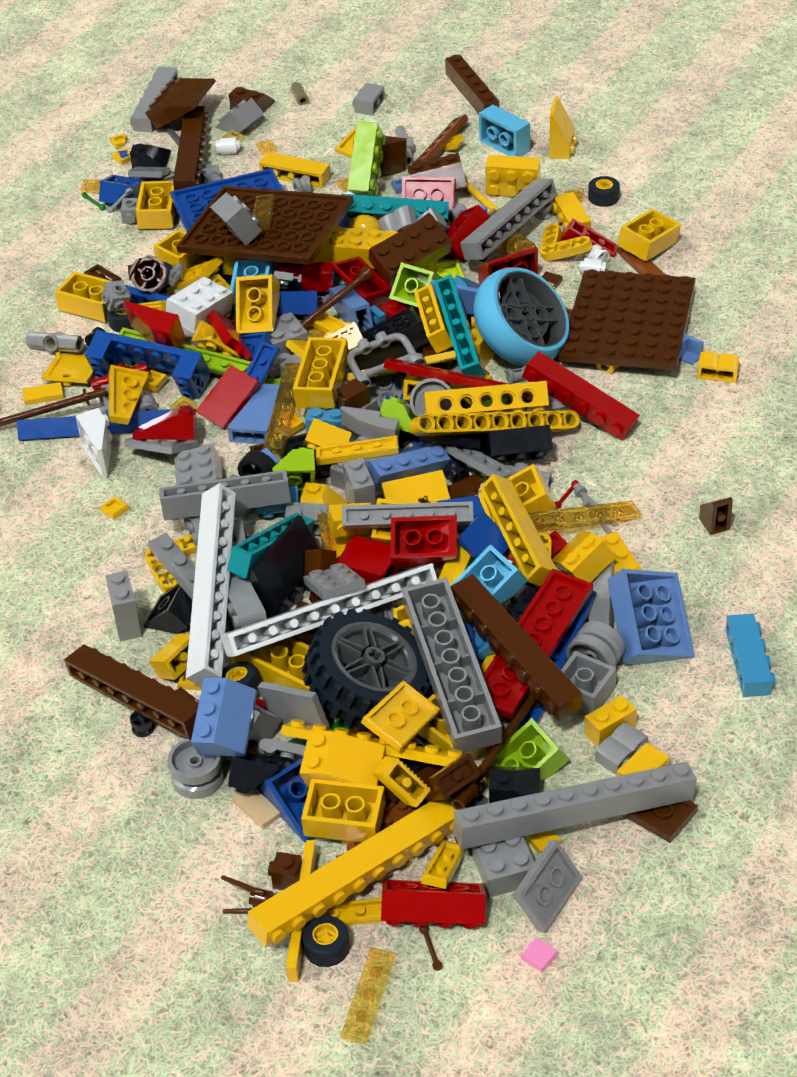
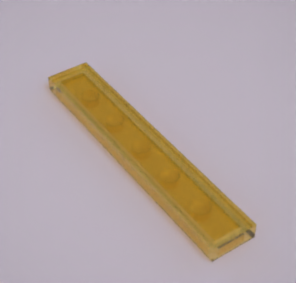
(282, 412)
(585, 516)

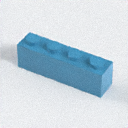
(749, 655)

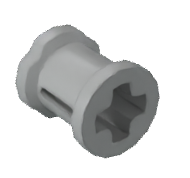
(455, 212)
(514, 375)

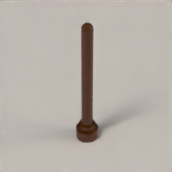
(364, 276)

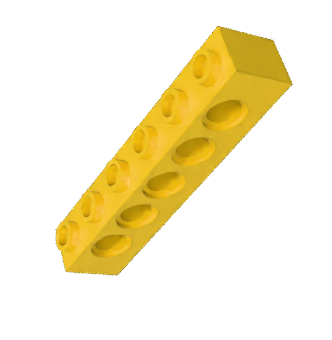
(537, 390)

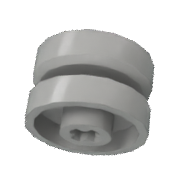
(426, 385)
(598, 642)
(194, 774)

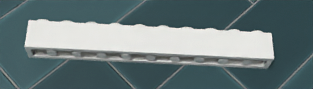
(211, 585)
(314, 614)

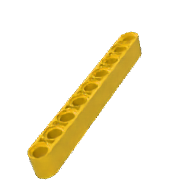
(486, 422)

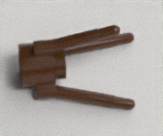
(256, 897)

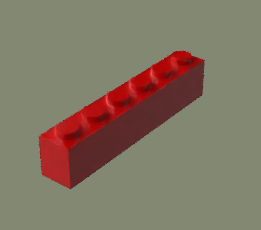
(581, 396)

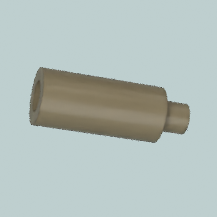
(299, 93)

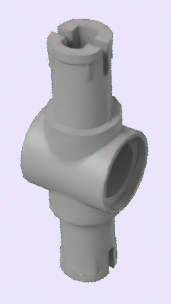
(401, 133)
(210, 173)

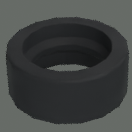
(257, 459)

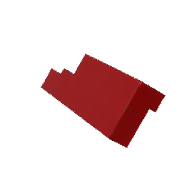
(229, 334)

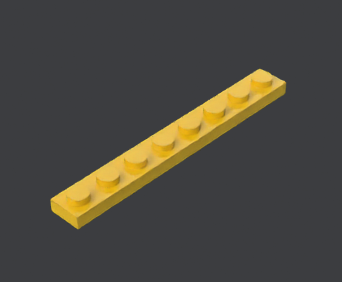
(427, 754)

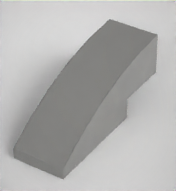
(369, 423)

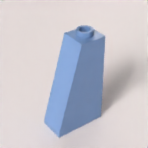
(353, 308)
(253, 420)

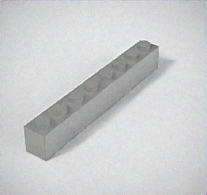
(508, 219)

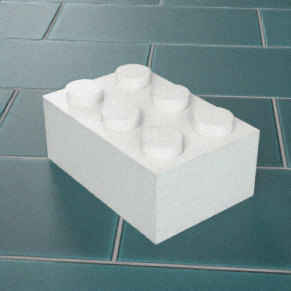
(198, 301)

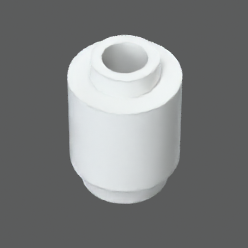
(228, 146)
(590, 263)

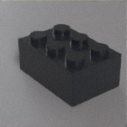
(518, 443)

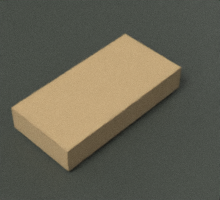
(257, 807)

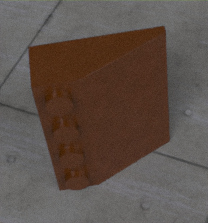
(177, 99)

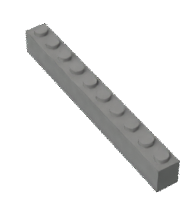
(242, 599)
(573, 805)

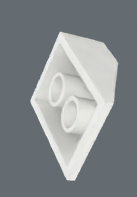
(96, 439)

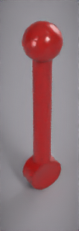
(558, 504)

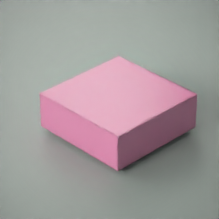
(539, 955)

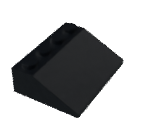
(405, 322)
(281, 568)

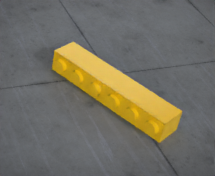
(517, 529)

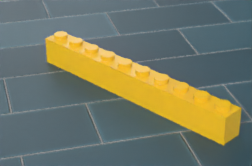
(351, 872)

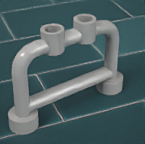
(382, 340)

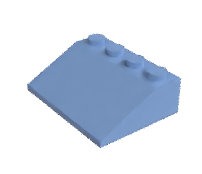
(650, 616)

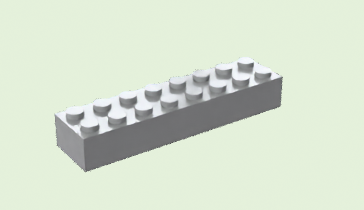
(452, 666)

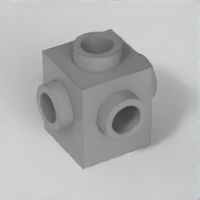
(114, 295)

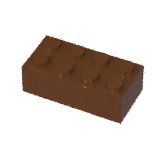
(415, 245)

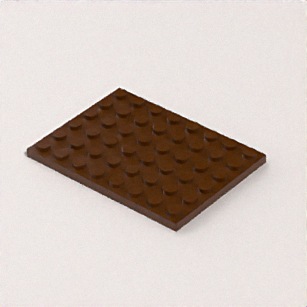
(297, 230)
(629, 319)

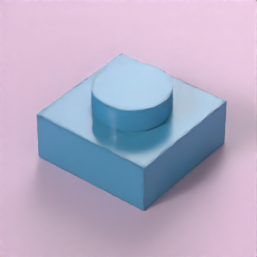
(377, 315)

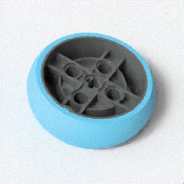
(521, 316)

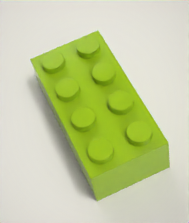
(366, 159)

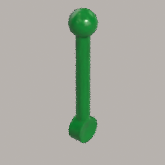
(102, 207)

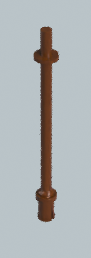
(85, 397)
(471, 789)

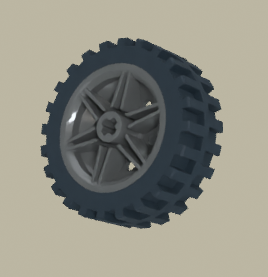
(375, 654)

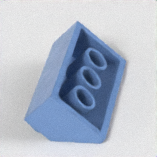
(408, 463)

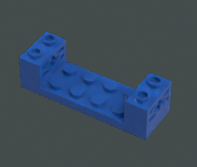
(187, 366)

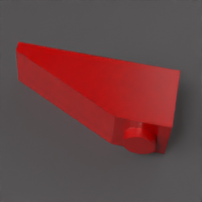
(577, 229)

